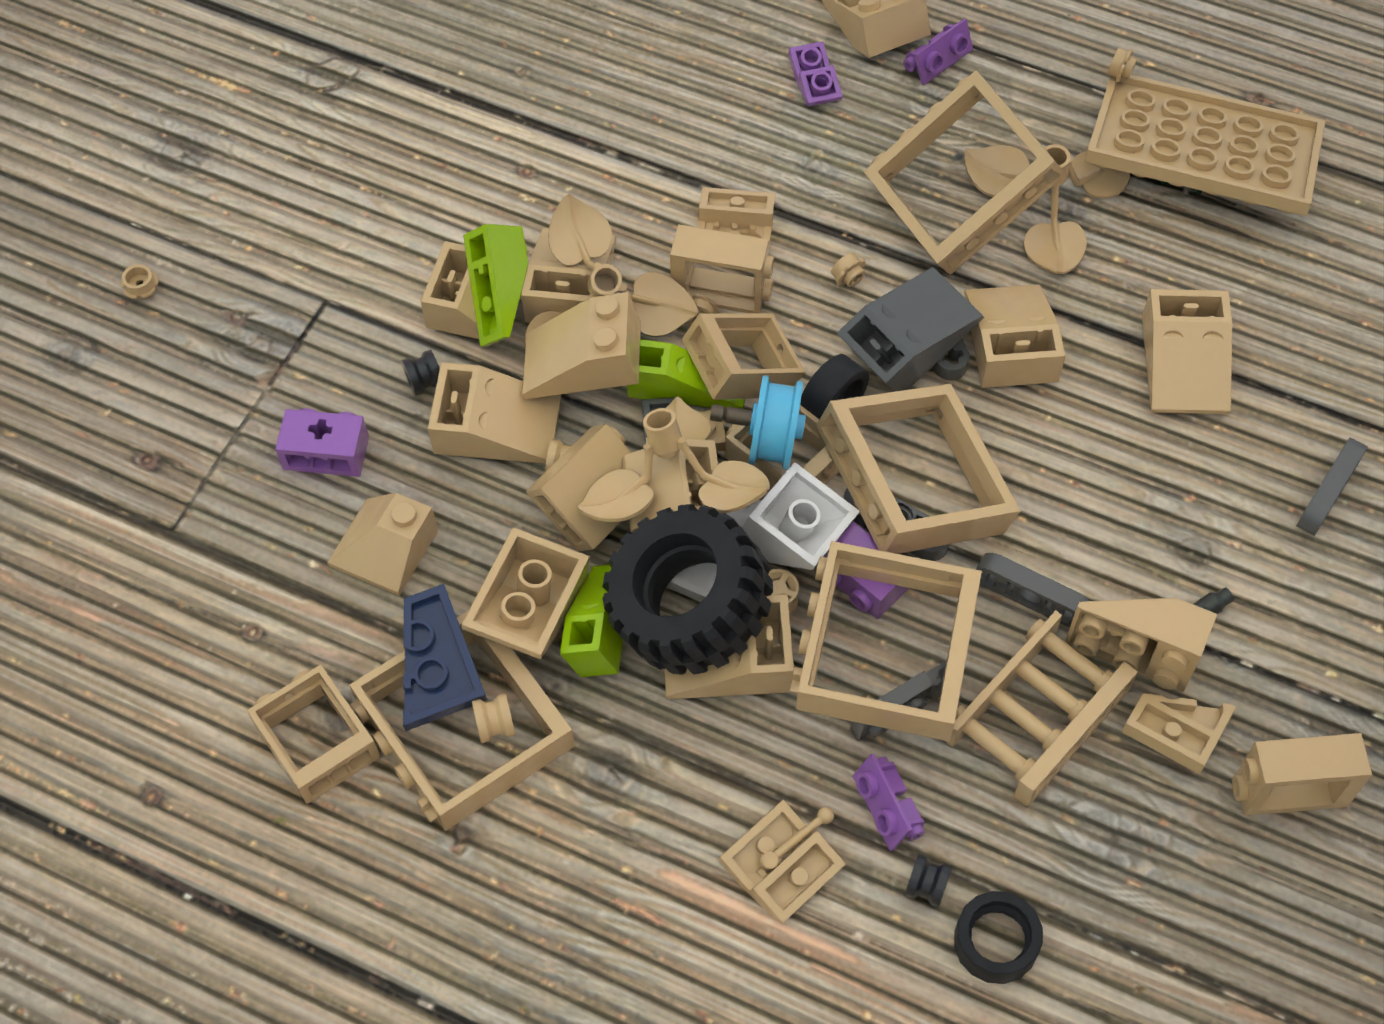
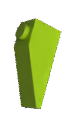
(496, 274)

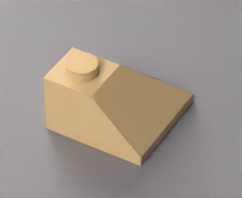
(386, 541)

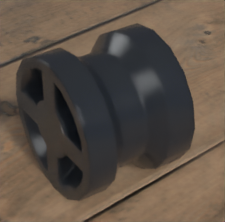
(421, 372)
(928, 880)

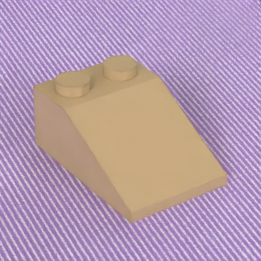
(584, 348)
(527, 593)

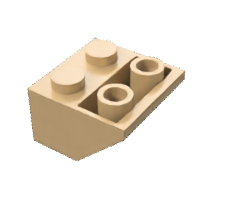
(448, 295)
(673, 478)

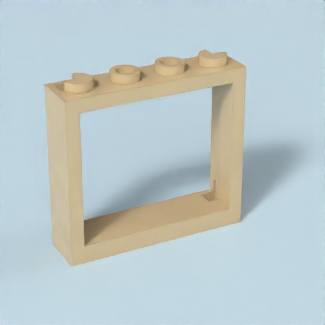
(998, 210)
(871, 492)
(902, 572)
(389, 678)

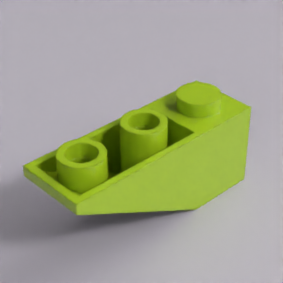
(669, 373)
(588, 637)

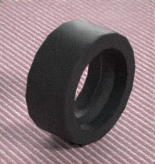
(834, 380)
(1013, 907)

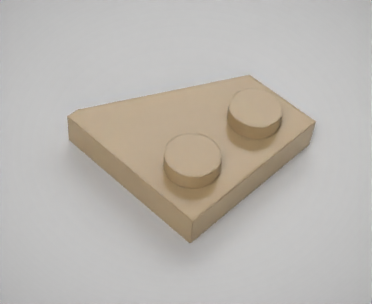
(1178, 728)

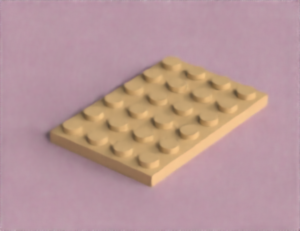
(1208, 143)

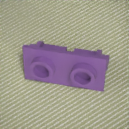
(940, 52)
(879, 785)

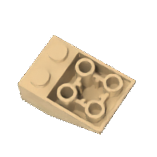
(880, 24)
(553, 285)
(1017, 337)
(1188, 350)
(487, 417)
(1151, 635)
(760, 669)

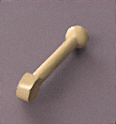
(771, 859)

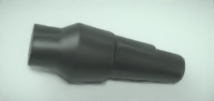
(1216, 601)

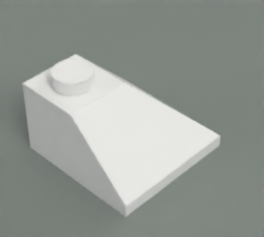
(798, 520)

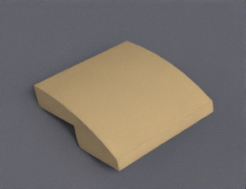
(737, 212)
(799, 871)

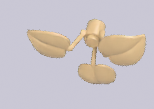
(584, 233)
(1054, 245)
(623, 492)

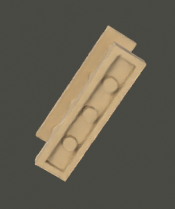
(1057, 744)

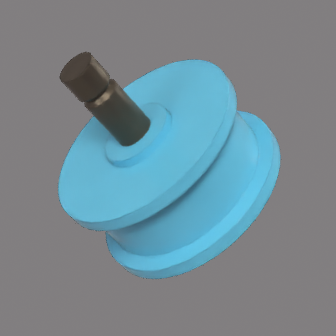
(772, 422)

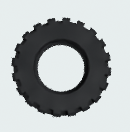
(655, 557)

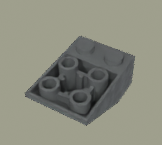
(910, 328)

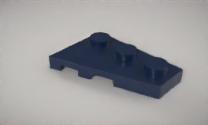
(437, 660)

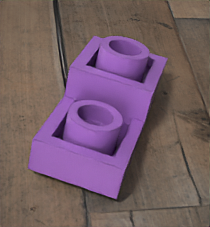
(814, 74)

